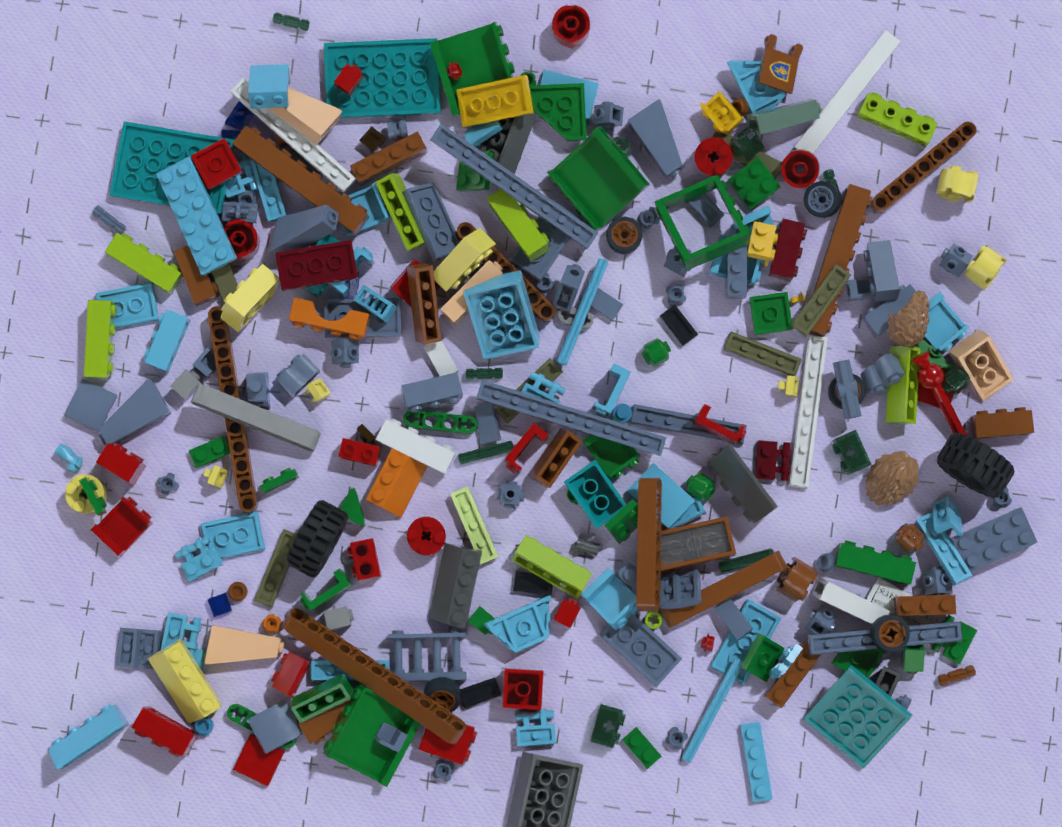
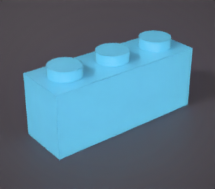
(166, 340)

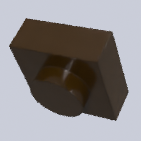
(372, 139)
(365, 435)

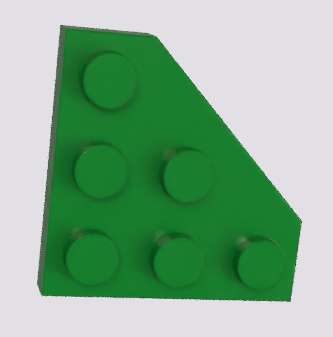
(561, 108)

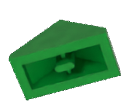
(353, 508)

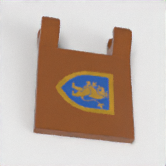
(778, 68)

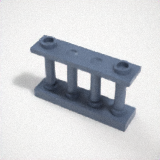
(418, 673)

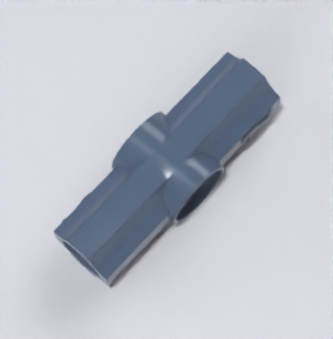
(847, 389)

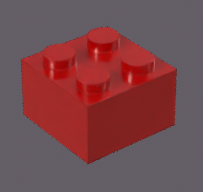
(120, 463)
(523, 689)

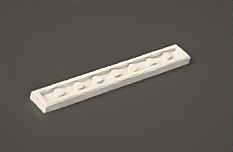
(848, 92)
(307, 149)
(808, 411)

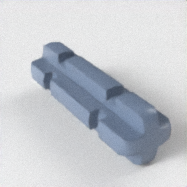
(109, 219)

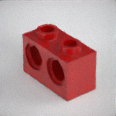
(359, 452)
(370, 558)

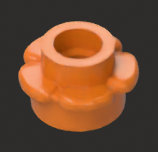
(271, 628)

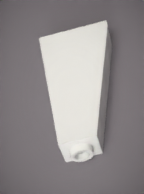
(848, 601)

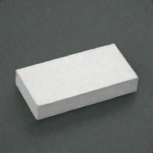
(440, 358)

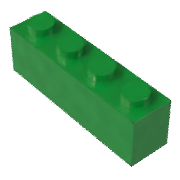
(876, 564)

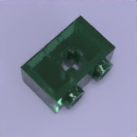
(860, 458)
(599, 733)

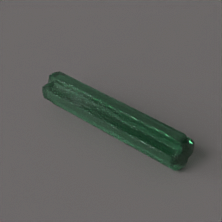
(485, 452)
(744, 560)

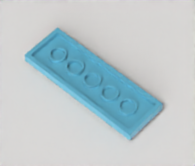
(196, 216)

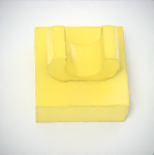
(790, 386)
(318, 390)
(216, 476)

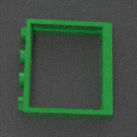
(712, 251)

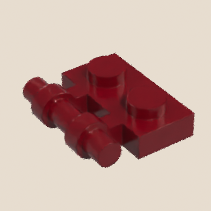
(766, 460)

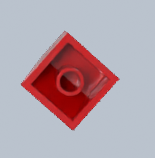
(291, 673)

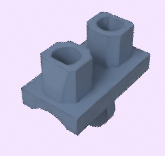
(241, 211)

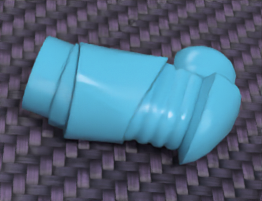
(68, 455)

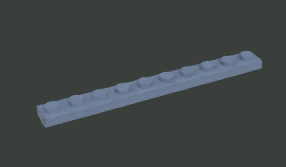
(513, 186)
(571, 417)

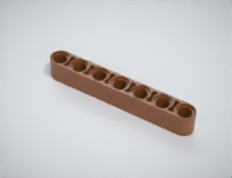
(931, 163)
(531, 290)
(649, 544)
(728, 587)

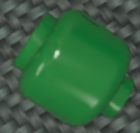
(656, 352)
(700, 487)

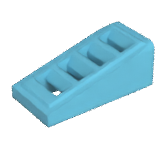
(389, 311)

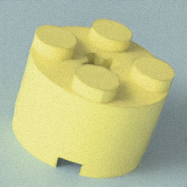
(957, 184)
(985, 268)
(75, 492)

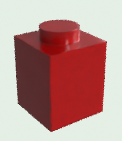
(349, 79)
(567, 612)

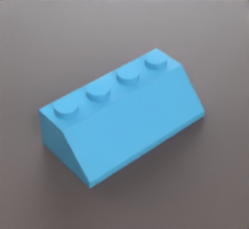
(87, 737)

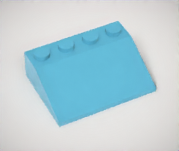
(502, 315)

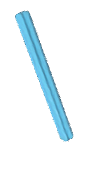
(582, 311)
(712, 710)

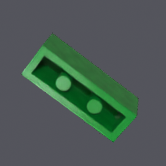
(321, 697)

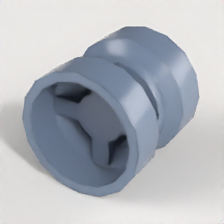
(397, 130)

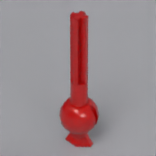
(931, 377)

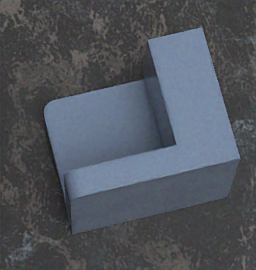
(858, 290)
(206, 363)
(390, 737)

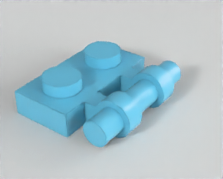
(236, 184)
(540, 380)
(202, 563)
(176, 627)
(786, 659)
(535, 734)

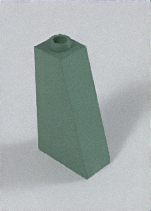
(784, 116)

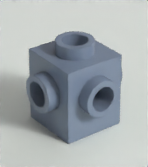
(608, 115)
(955, 260)
(674, 262)
(345, 352)
(518, 497)
(937, 582)
(821, 621)

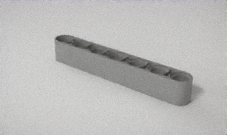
(255, 417)

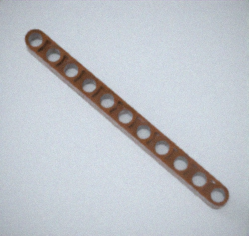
(224, 382)
(374, 676)

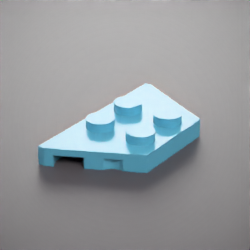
(757, 95)
(523, 625)

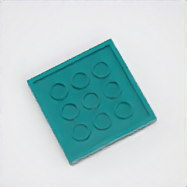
(857, 716)

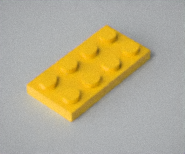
(495, 101)

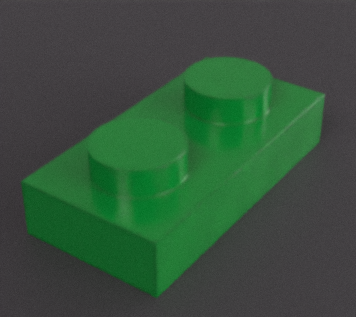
(210, 451)
(272, 483)
(98, 503)
(641, 747)

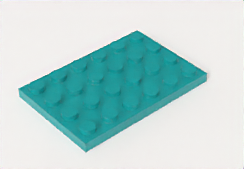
(396, 74)
(150, 149)

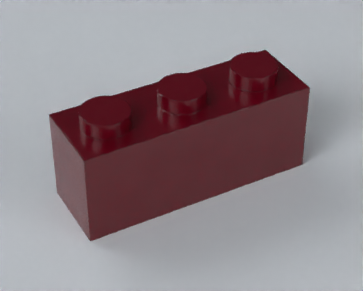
(787, 250)

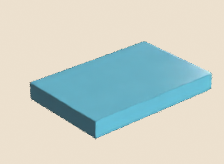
(590, 87)
(134, 304)
(674, 499)
(235, 535)

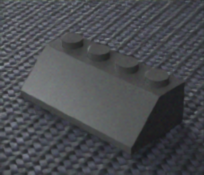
(510, 141)
(455, 585)

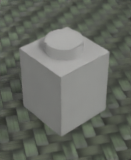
(186, 384)
(338, 617)

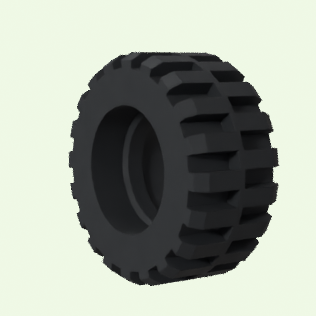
(975, 465)
(317, 538)

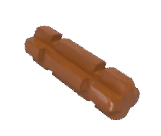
(956, 675)

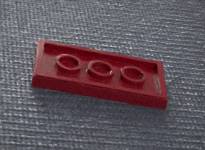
(316, 265)

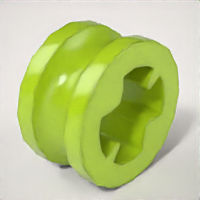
(650, 614)

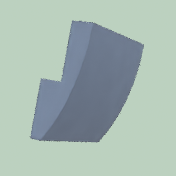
(90, 405)
(680, 590)
(137, 646)
(274, 726)

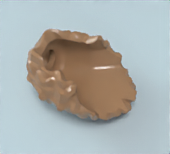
(911, 321)
(892, 478)

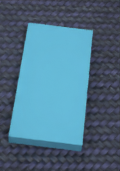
(761, 622)

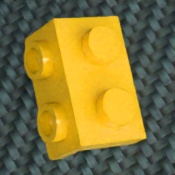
(721, 113)
(761, 242)

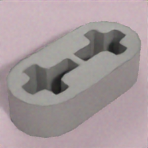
(569, 321)

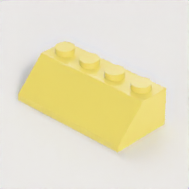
(185, 681)

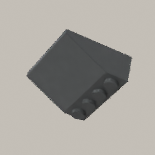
(741, 484)
(544, 792)

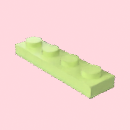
(474, 524)

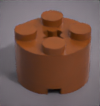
(796, 580)

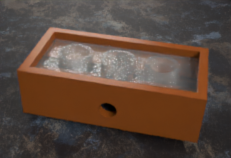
(696, 544)

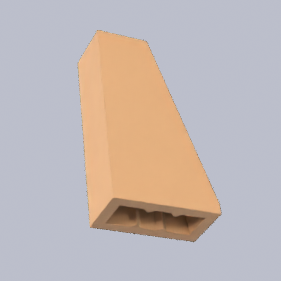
(308, 115)
(456, 308)
(238, 645)

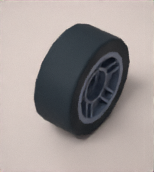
(815, 206)

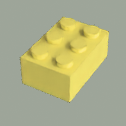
(463, 260)
(249, 297)

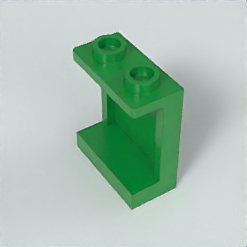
(611, 455)
(316, 603)

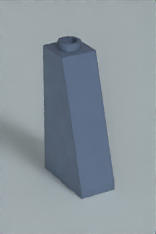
(657, 139)
(303, 228)
(137, 413)

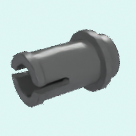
(587, 546)

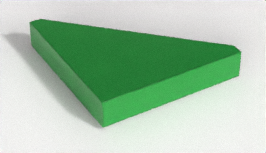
(934, 355)

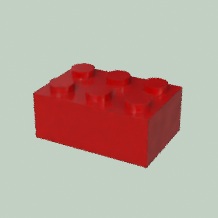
(164, 731)

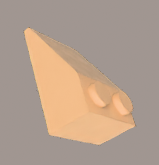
(982, 363)

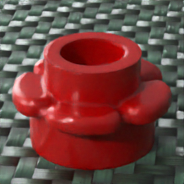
(454, 71)
(707, 643)

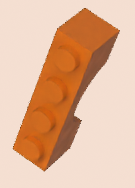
(352, 324)

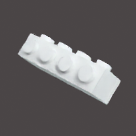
(415, 446)

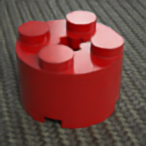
(571, 36)
(722, 149)
(799, 157)
(251, 242)
(424, 547)

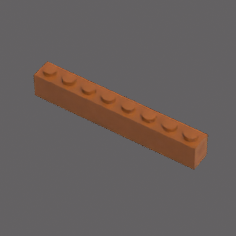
(299, 179)
(841, 245)

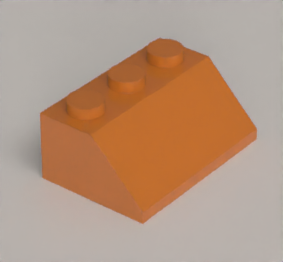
(396, 483)

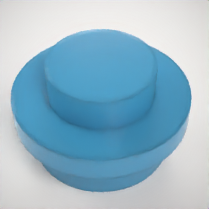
(622, 413)
(203, 726)

